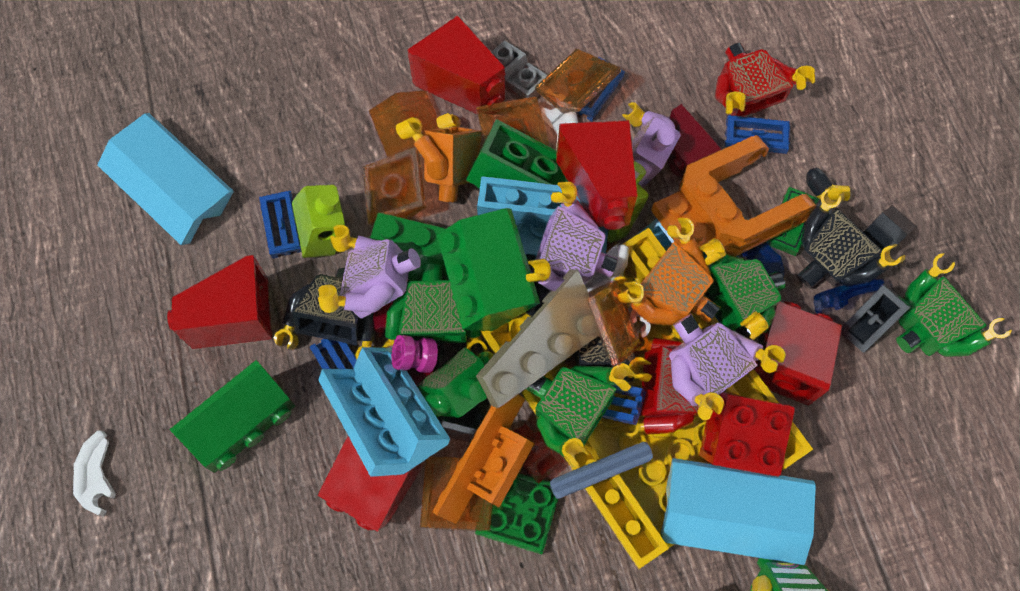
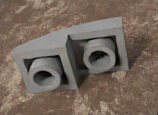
(519, 74)

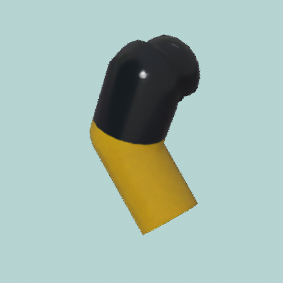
(819, 182)

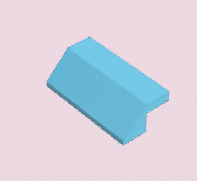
(164, 177)
(530, 206)
(383, 413)
(739, 511)

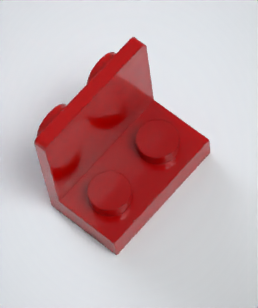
(748, 435)

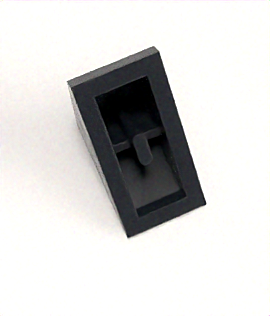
(889, 228)
(874, 318)
(466, 425)

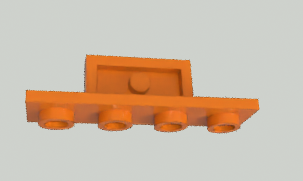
(487, 464)

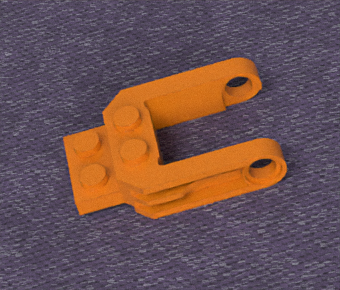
(714, 211)

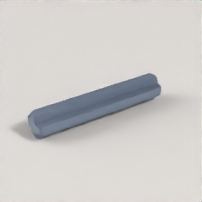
(601, 470)

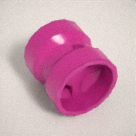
(414, 354)

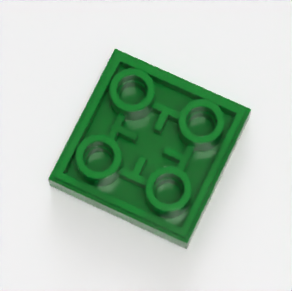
(524, 515)

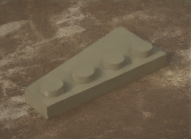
(542, 343)

